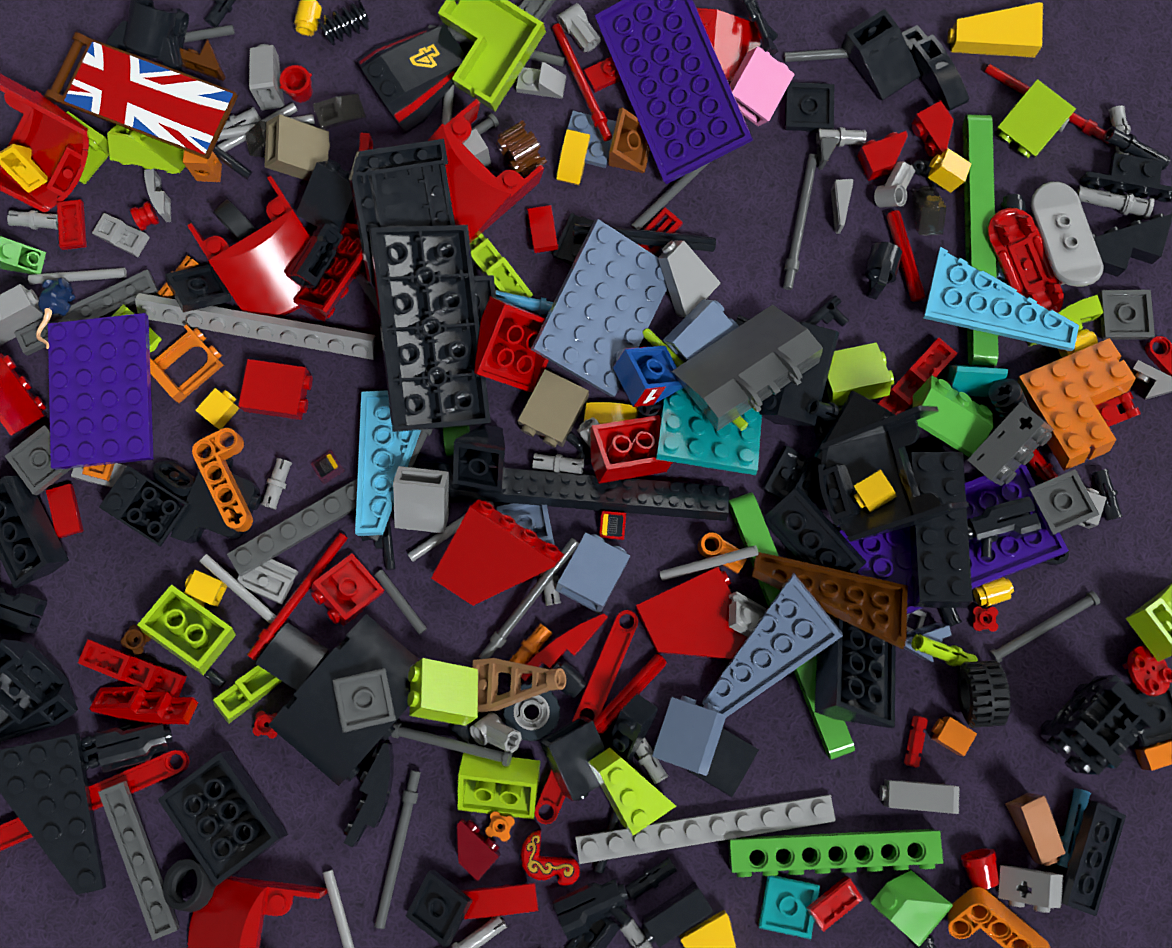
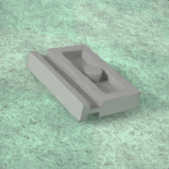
(270, 580)
(744, 613)

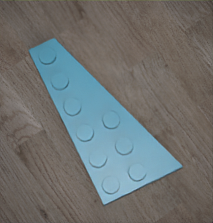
(985, 304)
(378, 462)

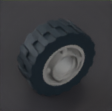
(541, 726)

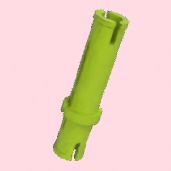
(951, 655)

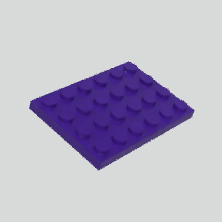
(100, 391)

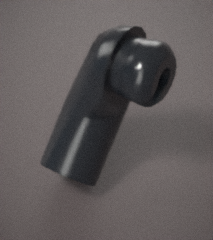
(922, 168)

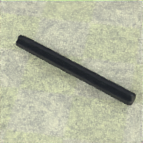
(654, 238)

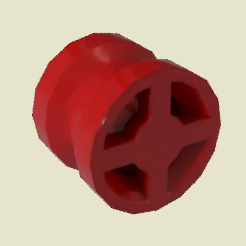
(144, 216)

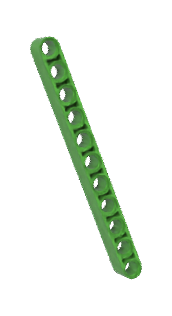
(978, 212)
(754, 532)

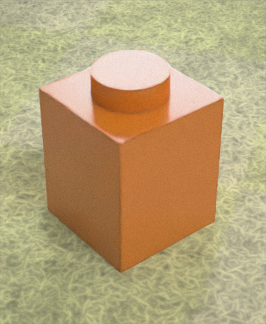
(953, 735)

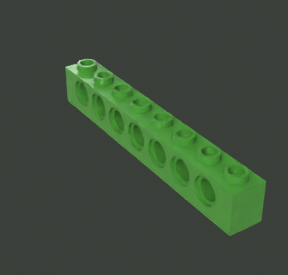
(927, 840)

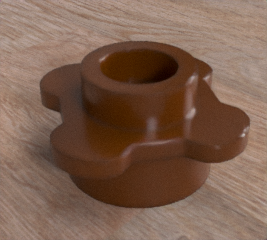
(128, 639)

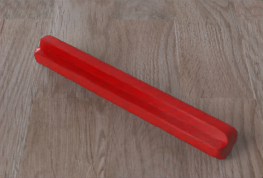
(907, 259)
(634, 687)

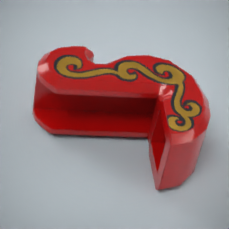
(546, 867)

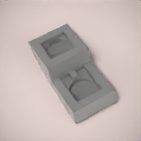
(158, 198)
(120, 235)

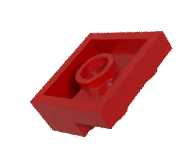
(346, 590)

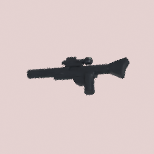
(766, 33)

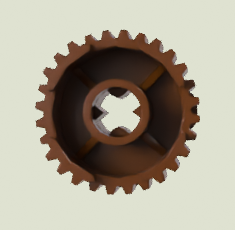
(520, 148)

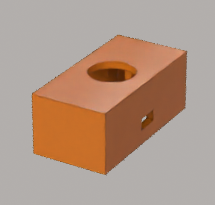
(203, 169)
(1155, 755)

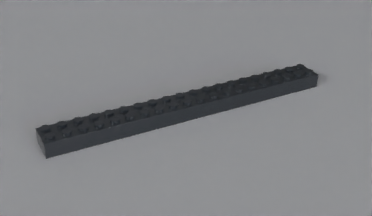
(585, 492)

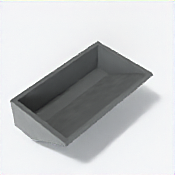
(749, 366)

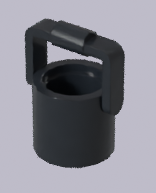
(882, 266)

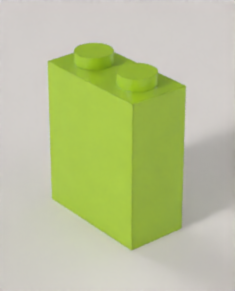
(1035, 119)
(858, 370)
(443, 692)

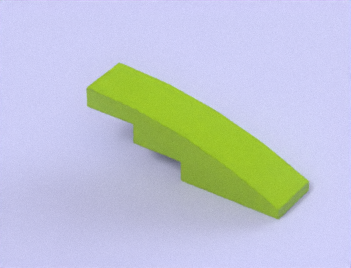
(492, 263)

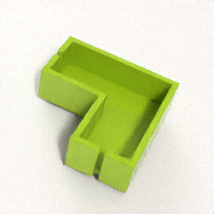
(502, 45)

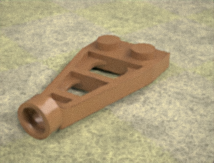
(488, 672)

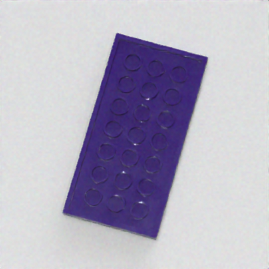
(674, 83)
(890, 553)

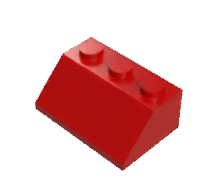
(626, 449)

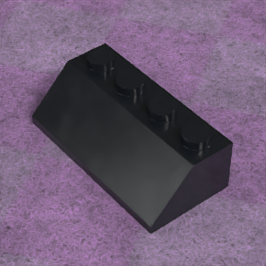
(790, 404)
(26, 535)

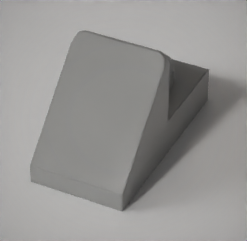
(541, 82)
(1162, 381)

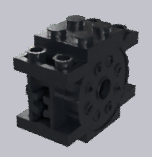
(1098, 725)

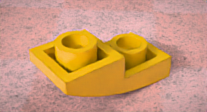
(573, 157)
(610, 412)

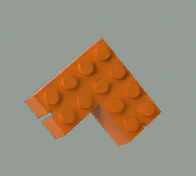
(1066, 399)

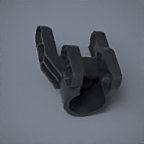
(152, 33)

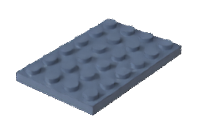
(602, 307)

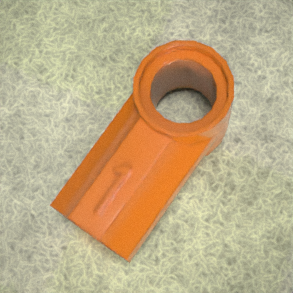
(721, 548)

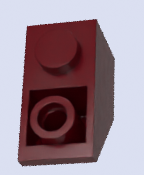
(474, 851)

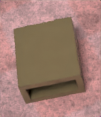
(294, 147)
(553, 409)

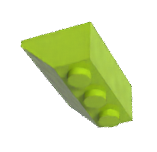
(491, 787)

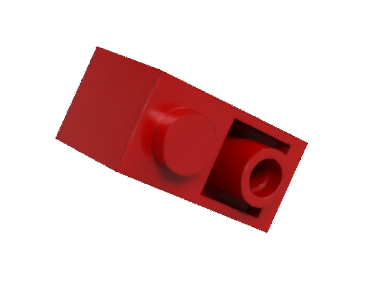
(934, 128)
(880, 156)

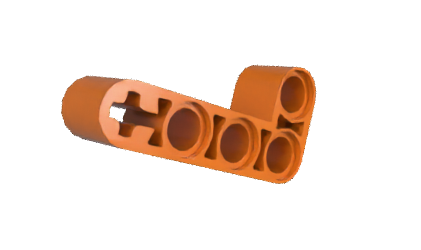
(226, 482)
(993, 919)

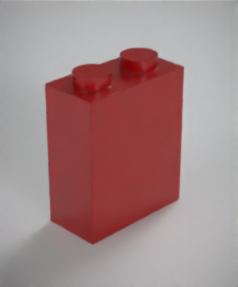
(275, 389)

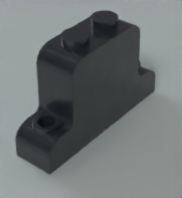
(203, 512)

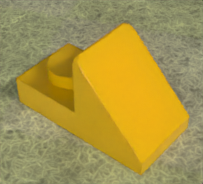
(18, 164)

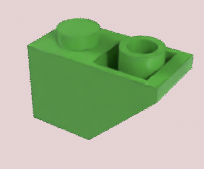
(20, 257)

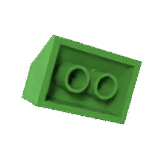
(959, 419)

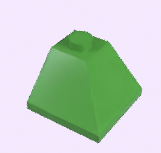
(911, 906)

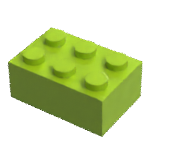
(187, 629)

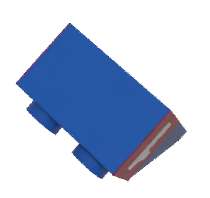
(647, 374)

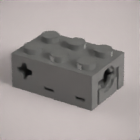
(1011, 445)

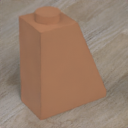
(1036, 827)

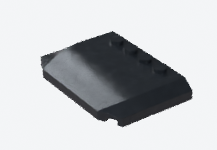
(400, 189)

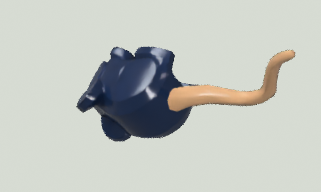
(54, 301)

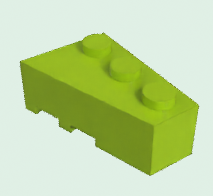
(629, 793)

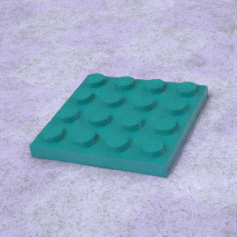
(692, 440)

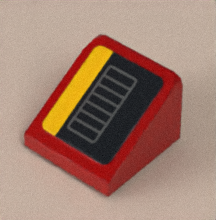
(612, 525)

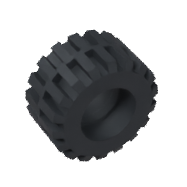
(983, 693)

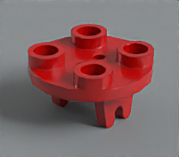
(1147, 673)

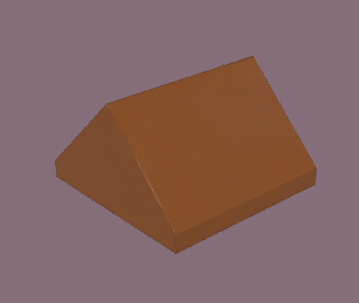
(628, 146)

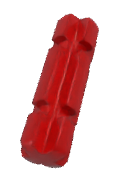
(915, 741)

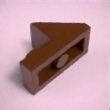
(204, 63)

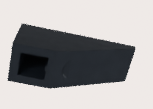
(631, 727)

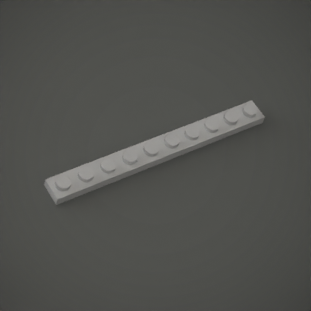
(259, 327)
(705, 828)

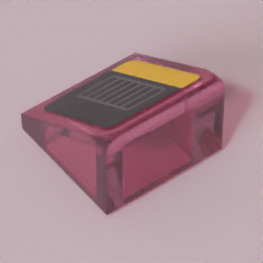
(327, 467)

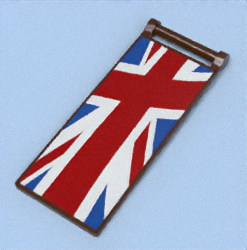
(143, 96)

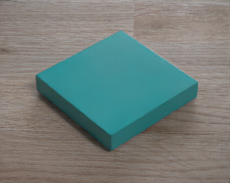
(786, 905)

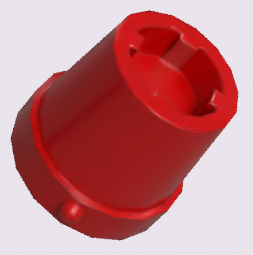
(296, 83)
(981, 868)

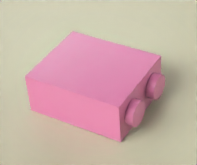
(760, 85)

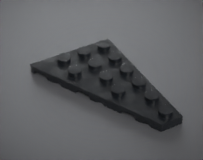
(52, 798)

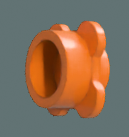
(493, 829)

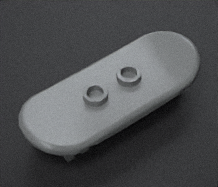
(1066, 235)

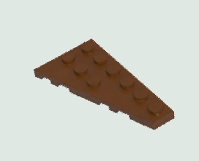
(854, 598)

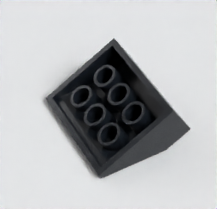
(856, 678)
(222, 817)

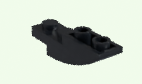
(937, 68)
(377, 784)

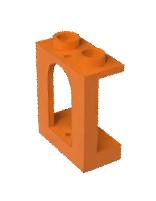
(191, 339)

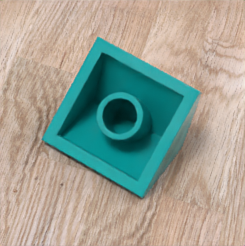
(973, 379)

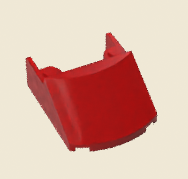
(56, 143)
(475, 192)
(258, 264)
(238, 910)

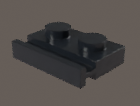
(568, 245)

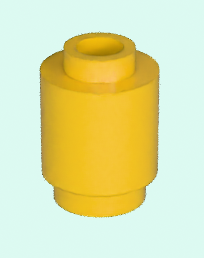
(306, 17)
(1084, 339)
(993, 592)

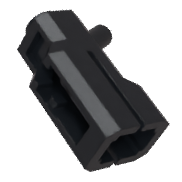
(316, 256)
(1002, 520)
(24, 603)
(131, 747)
(589, 904)

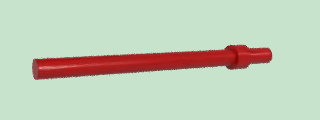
(598, 117)
(1089, 127)
(267, 635)

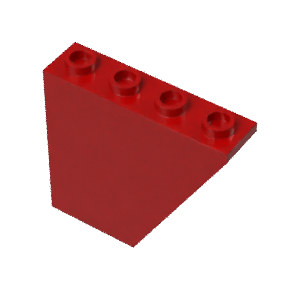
(492, 555)
(693, 618)

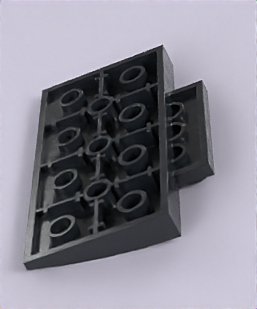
(430, 325)

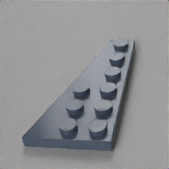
(782, 640)

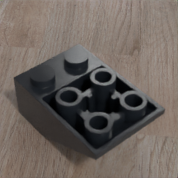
(881, 54)
(144, 505)

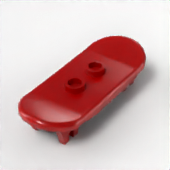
(1023, 257)

